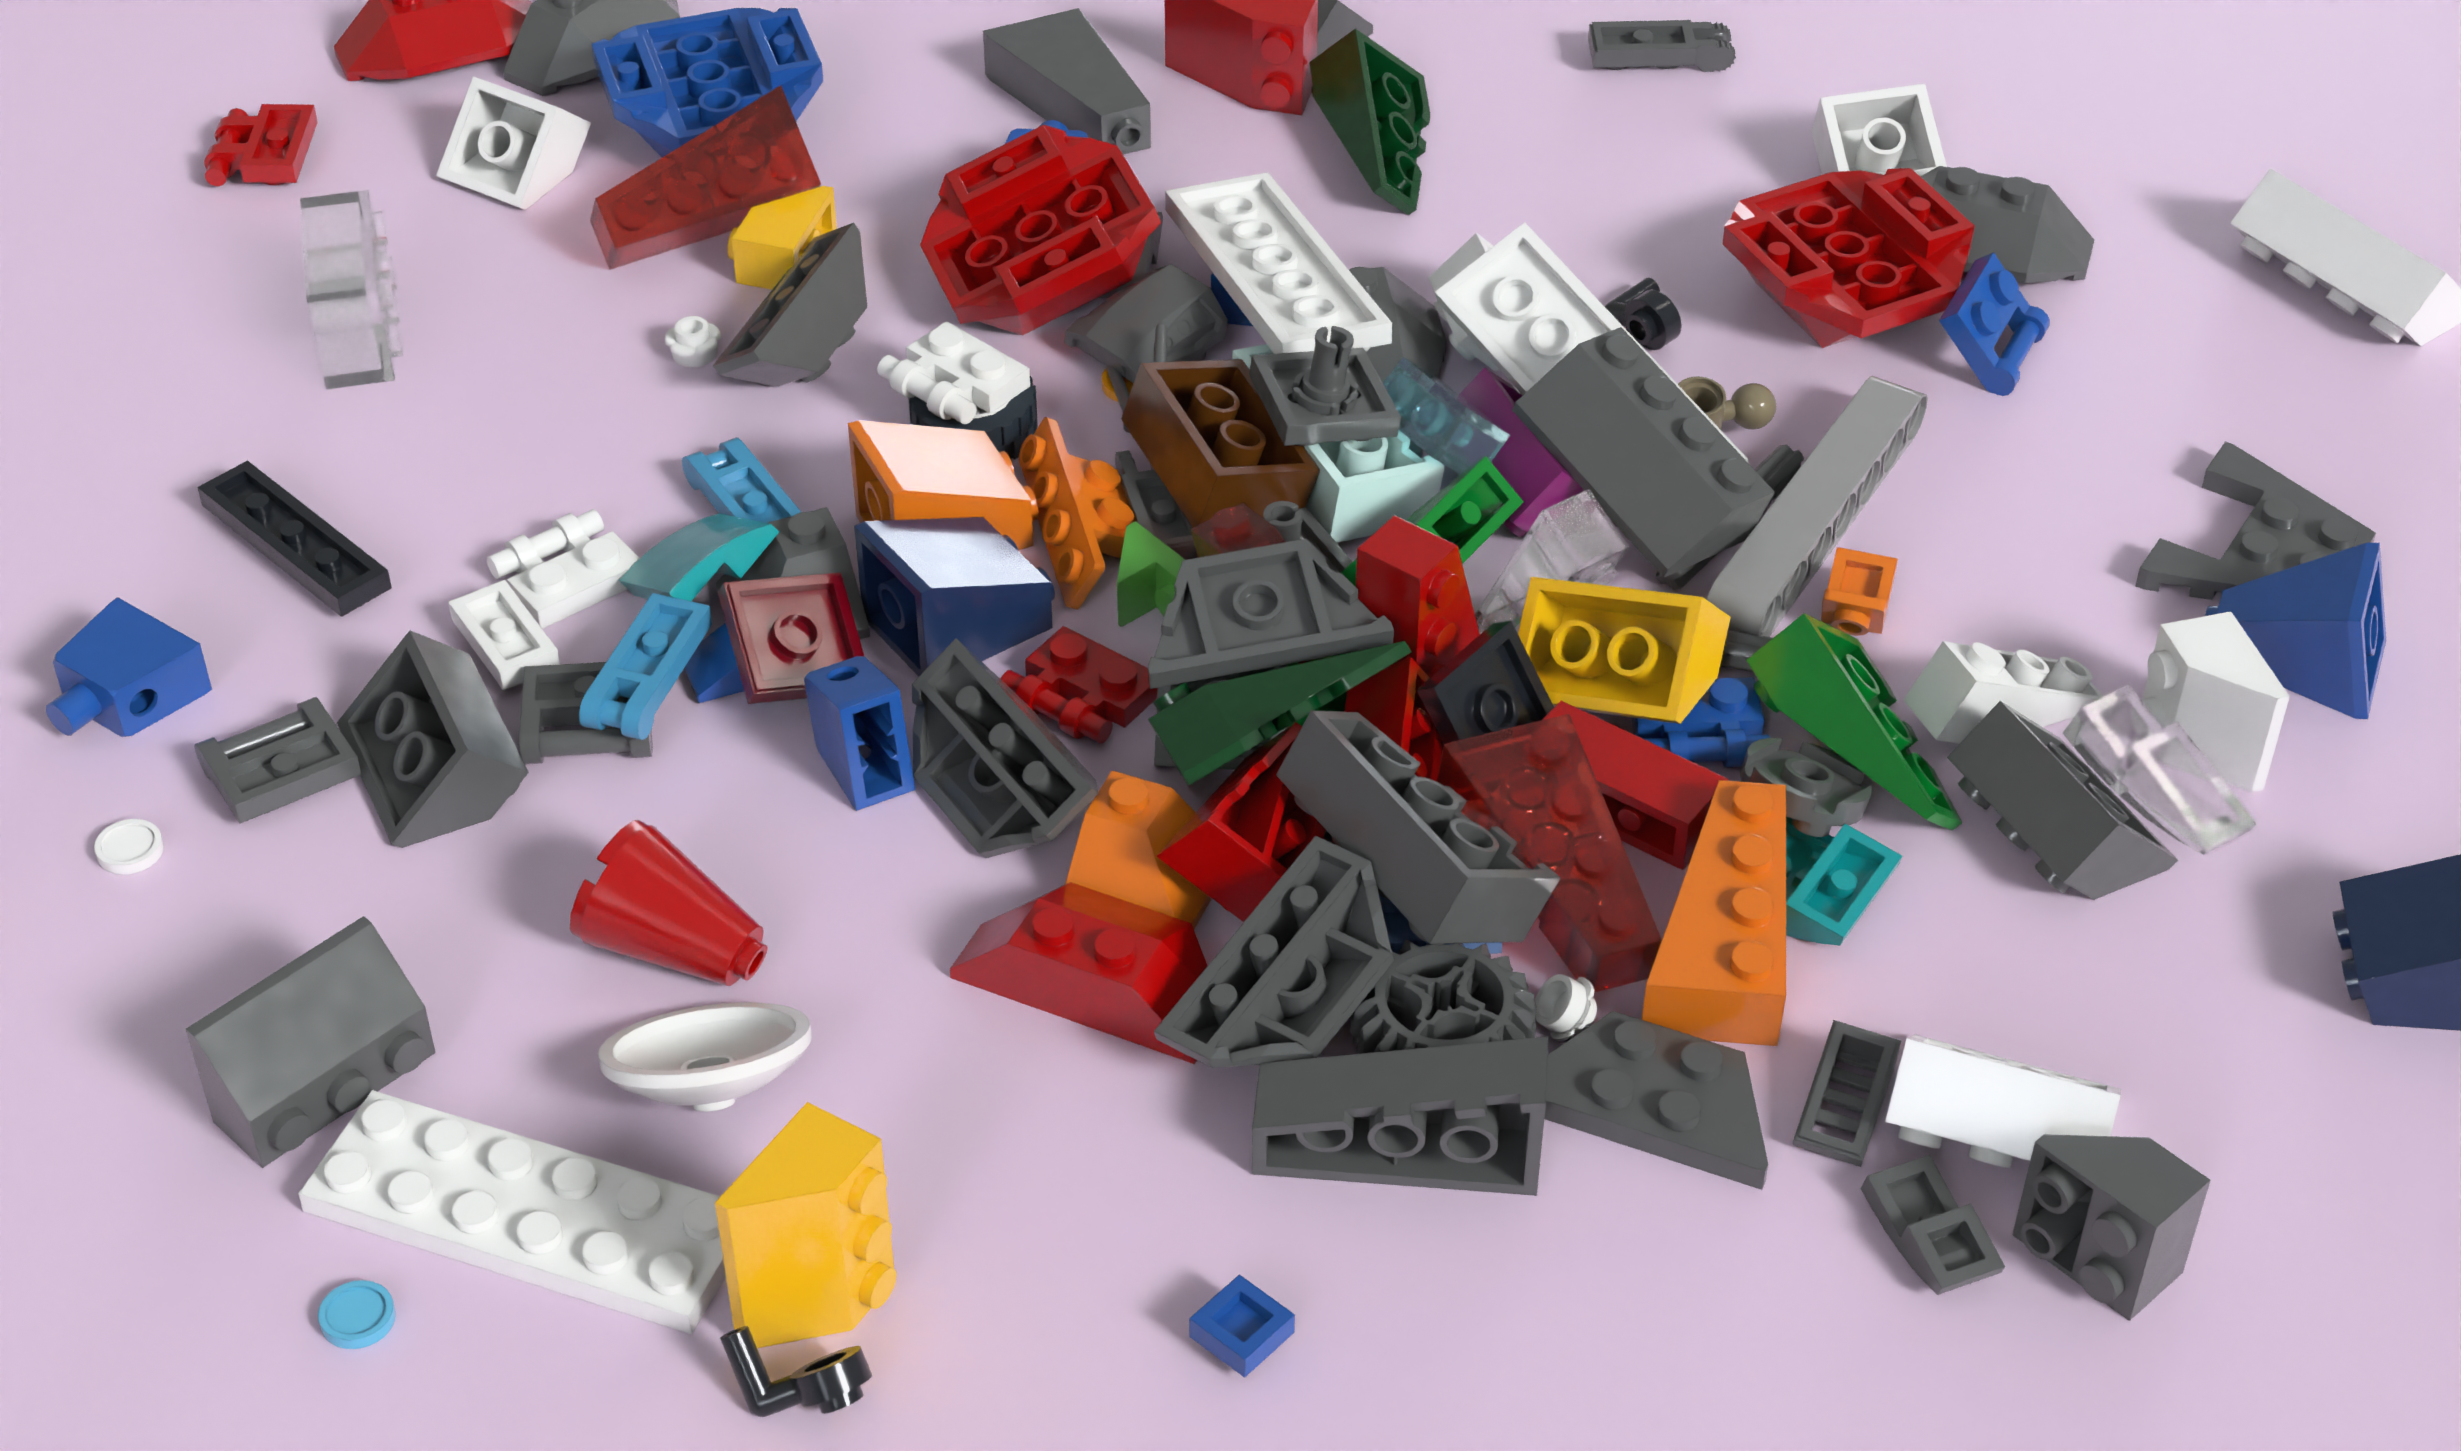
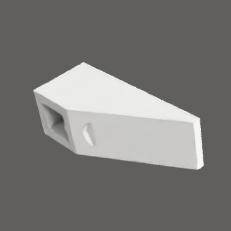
(1969, 681)

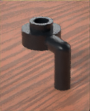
(1647, 314)
(827, 1381)

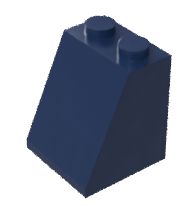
(947, 582)
(2405, 944)

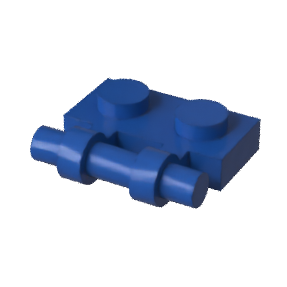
(1716, 728)

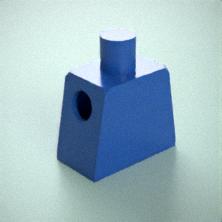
(125, 672)
(856, 707)

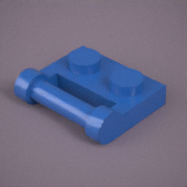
(1978, 316)

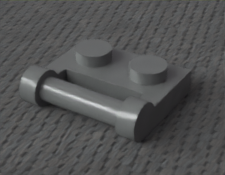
(554, 699)
(279, 761)

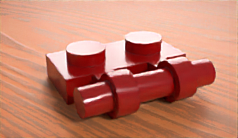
(262, 146)
(1082, 685)

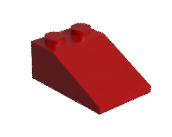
(1246, 48)

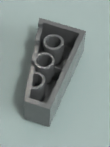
(1424, 852)
(1407, 1117)

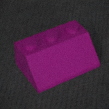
(1523, 458)

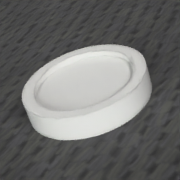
(129, 846)

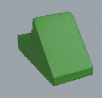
(1145, 574)

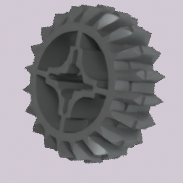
(1444, 999)

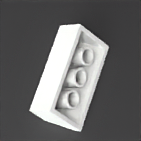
(2349, 260)

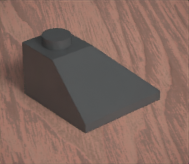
(808, 546)

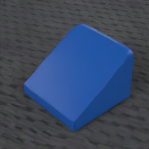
(714, 667)

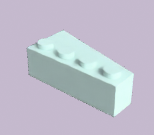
(1364, 480)

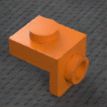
(1858, 591)

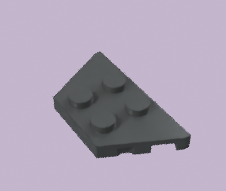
(1260, 613)
(1660, 1096)

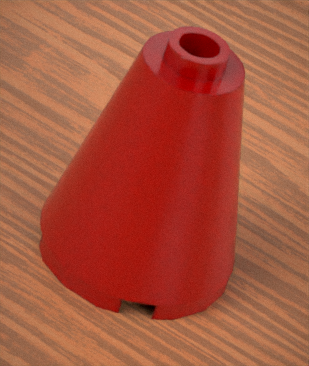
(665, 911)

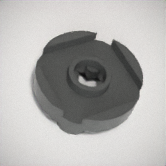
(1819, 784)

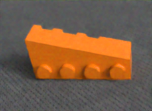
(1726, 938)

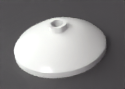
(706, 1053)

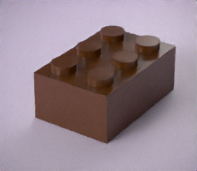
(1214, 439)

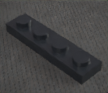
(295, 538)

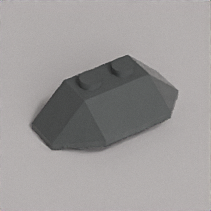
(558, 38)
(2018, 222)
(802, 315)
(992, 758)
(1289, 967)

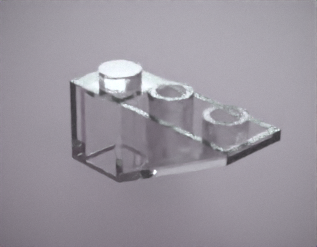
(1564, 543)

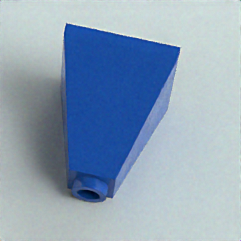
(2319, 626)

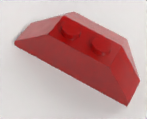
(427, 36)
(1087, 962)

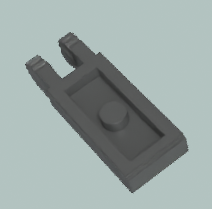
(1660, 44)
(1155, 506)

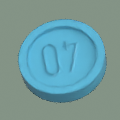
(356, 1314)

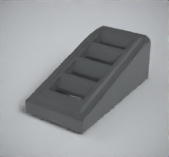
(1860, 1049)

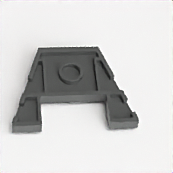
(2280, 532)

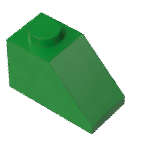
(1469, 508)

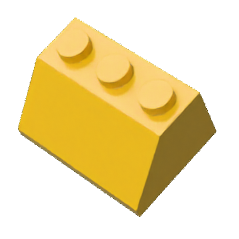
(1622, 647)
(808, 1232)

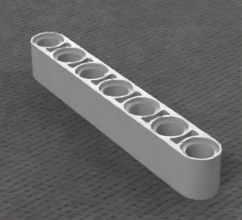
(1817, 506)

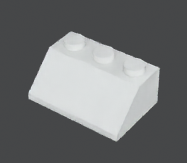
(1992, 1101)

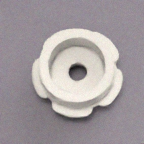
(693, 341)
(1565, 1006)

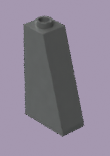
(1070, 77)

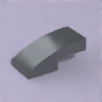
(1928, 1228)

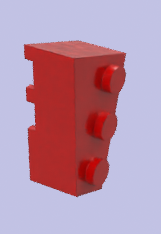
(1420, 589)
(1244, 832)

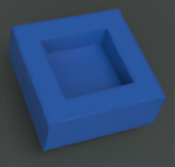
(1241, 1325)

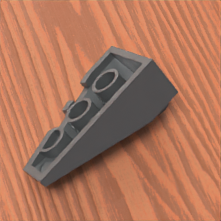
(1415, 326)

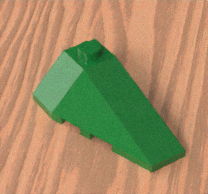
(1843, 700)

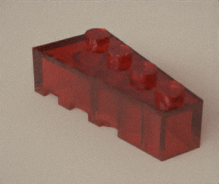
(706, 184)
(1547, 799)

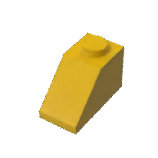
(777, 234)

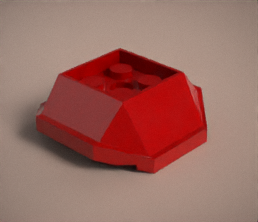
(1037, 229)
(1853, 250)

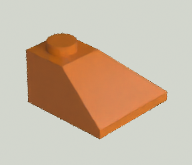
(1120, 846)

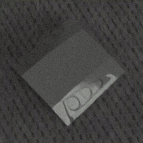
(1124, 325)

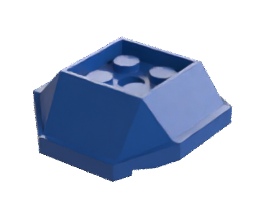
(700, 69)

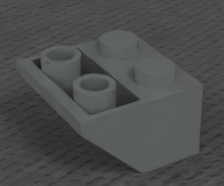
(2111, 1214)

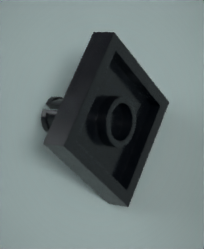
(1486, 687)

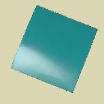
(694, 553)
(1832, 881)

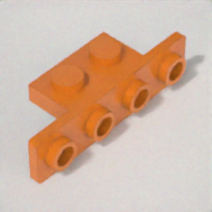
(1078, 509)

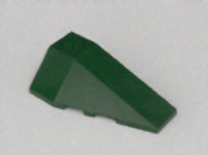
(1376, 112)
(1234, 715)

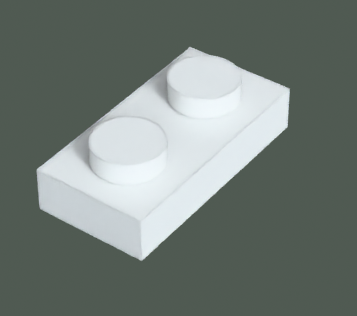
(502, 633)

